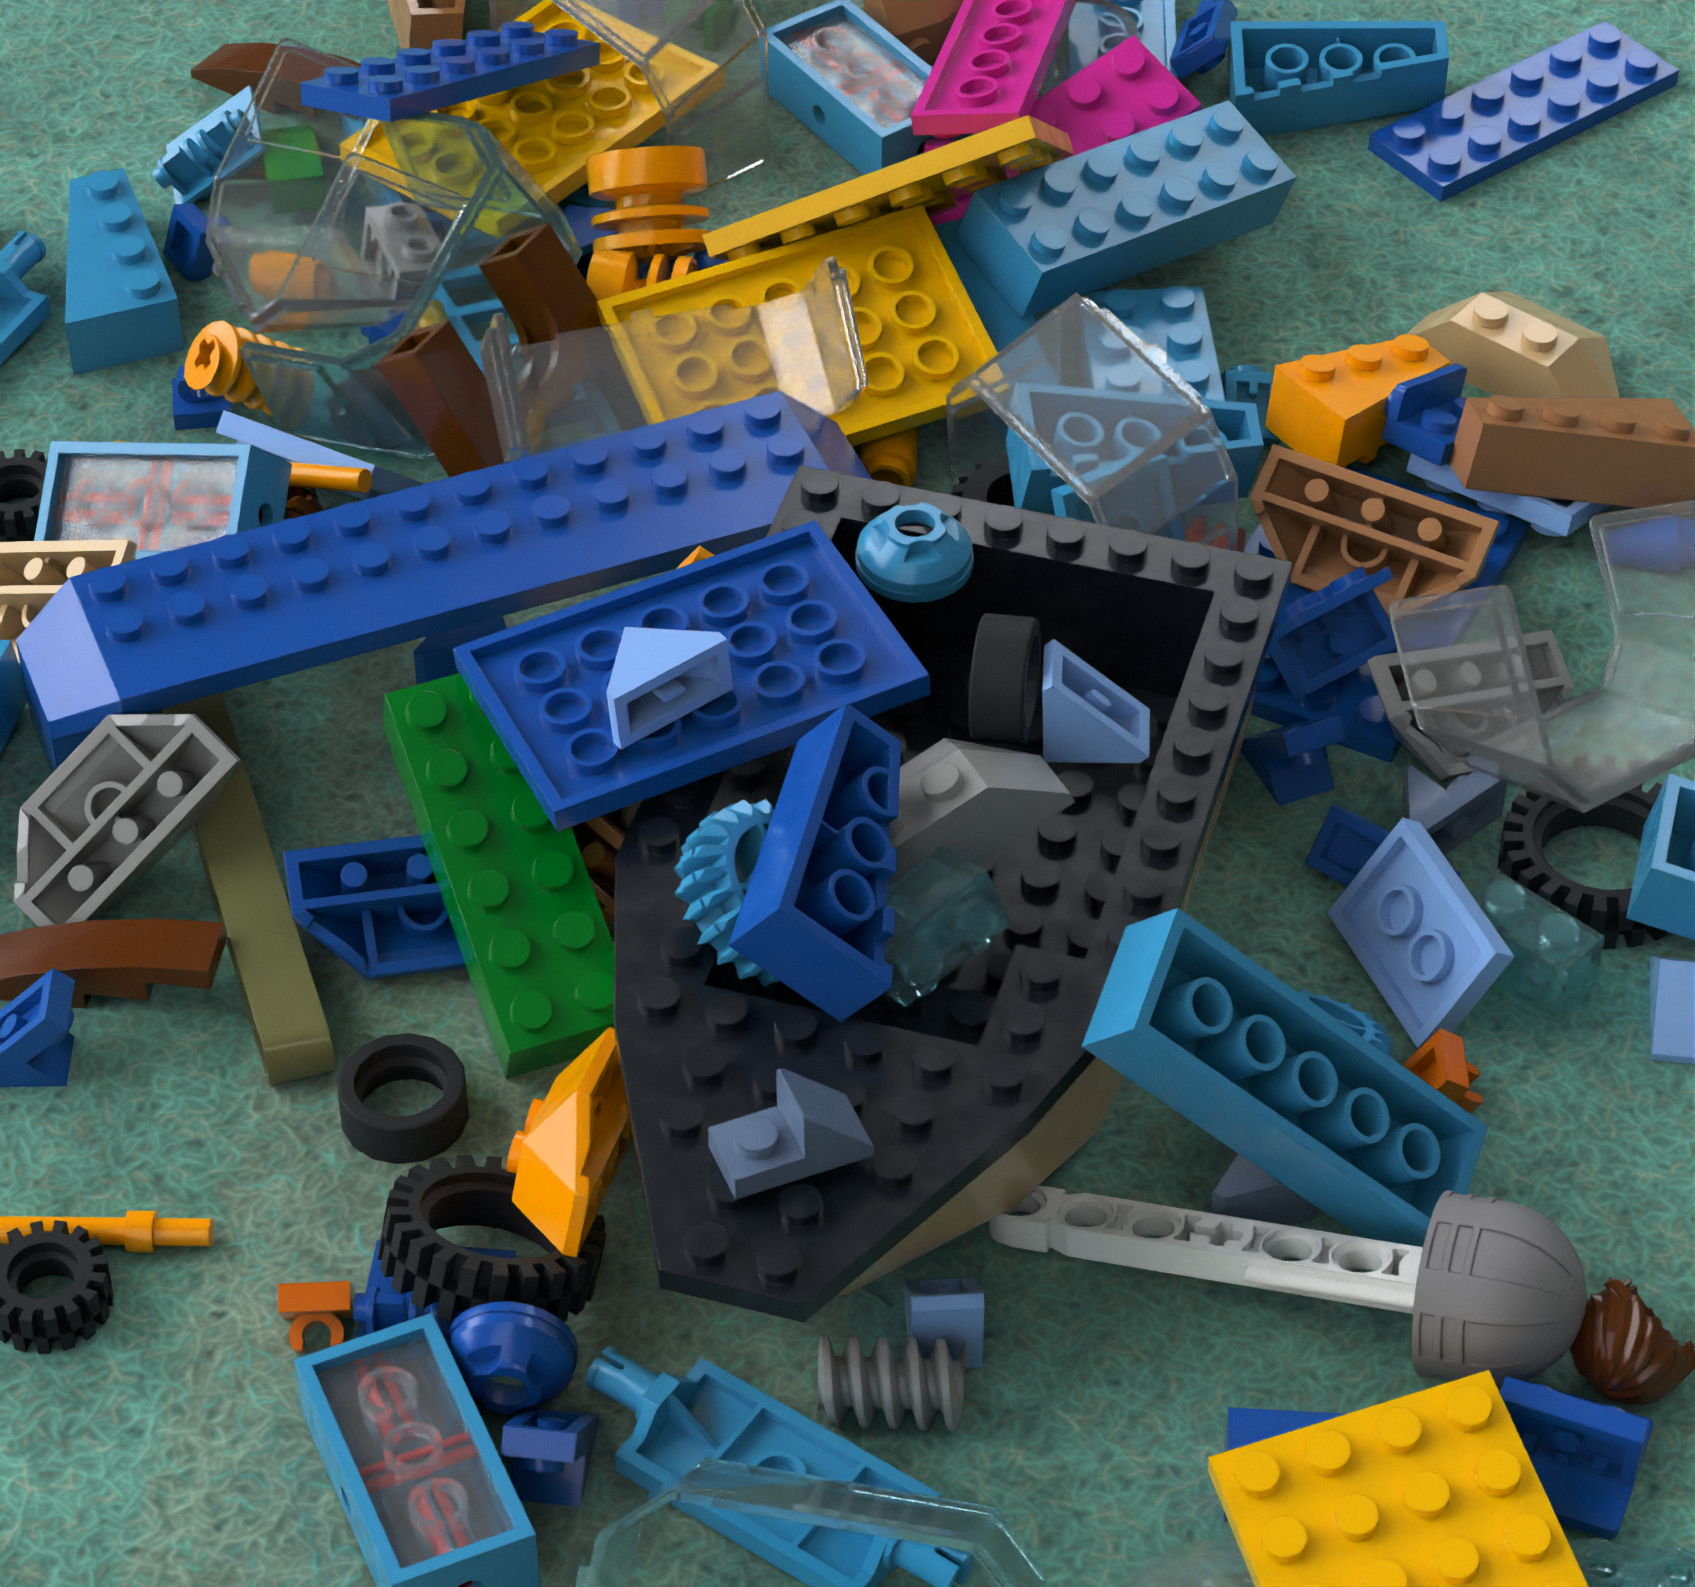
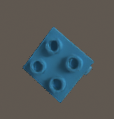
(198, 152)

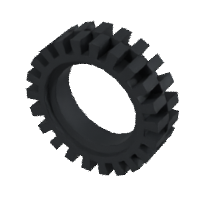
(1521, 858)
(462, 1278)

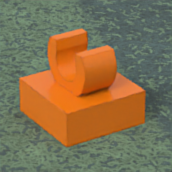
(1444, 1067)
(313, 1305)

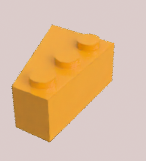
(1337, 400)

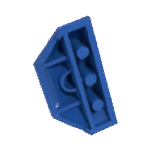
(374, 906)

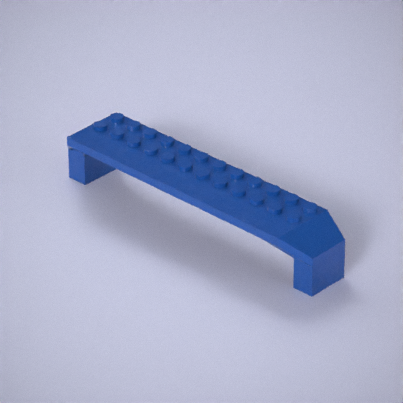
(413, 563)

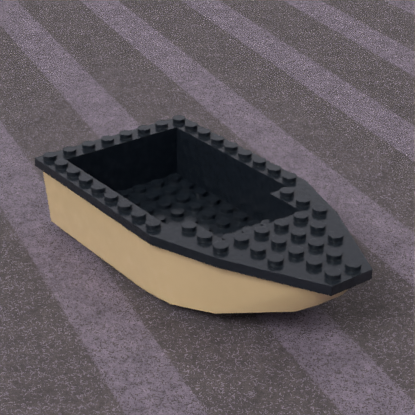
(986, 1073)

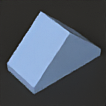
(663, 678)
(1089, 714)
(1672, 1009)
(948, 1311)

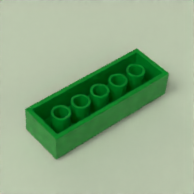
(505, 879)

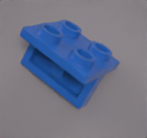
(1331, 632)
(1580, 1452)

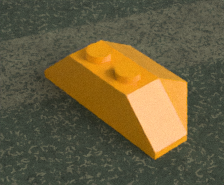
(572, 1147)

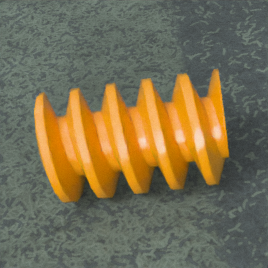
(218, 366)

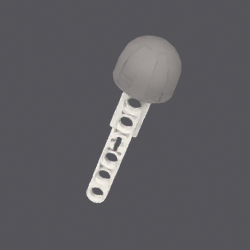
(1484, 1291)

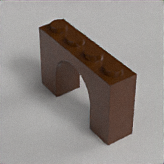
(441, 379)

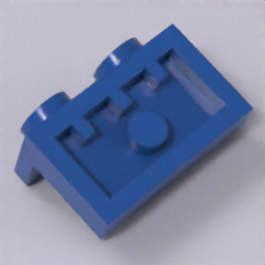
(1426, 413)

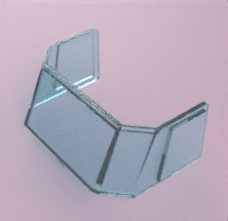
(348, 396)
(820, 1503)

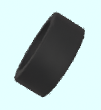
(1004, 679)
(411, 1136)

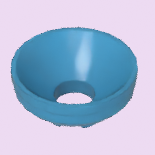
(910, 566)

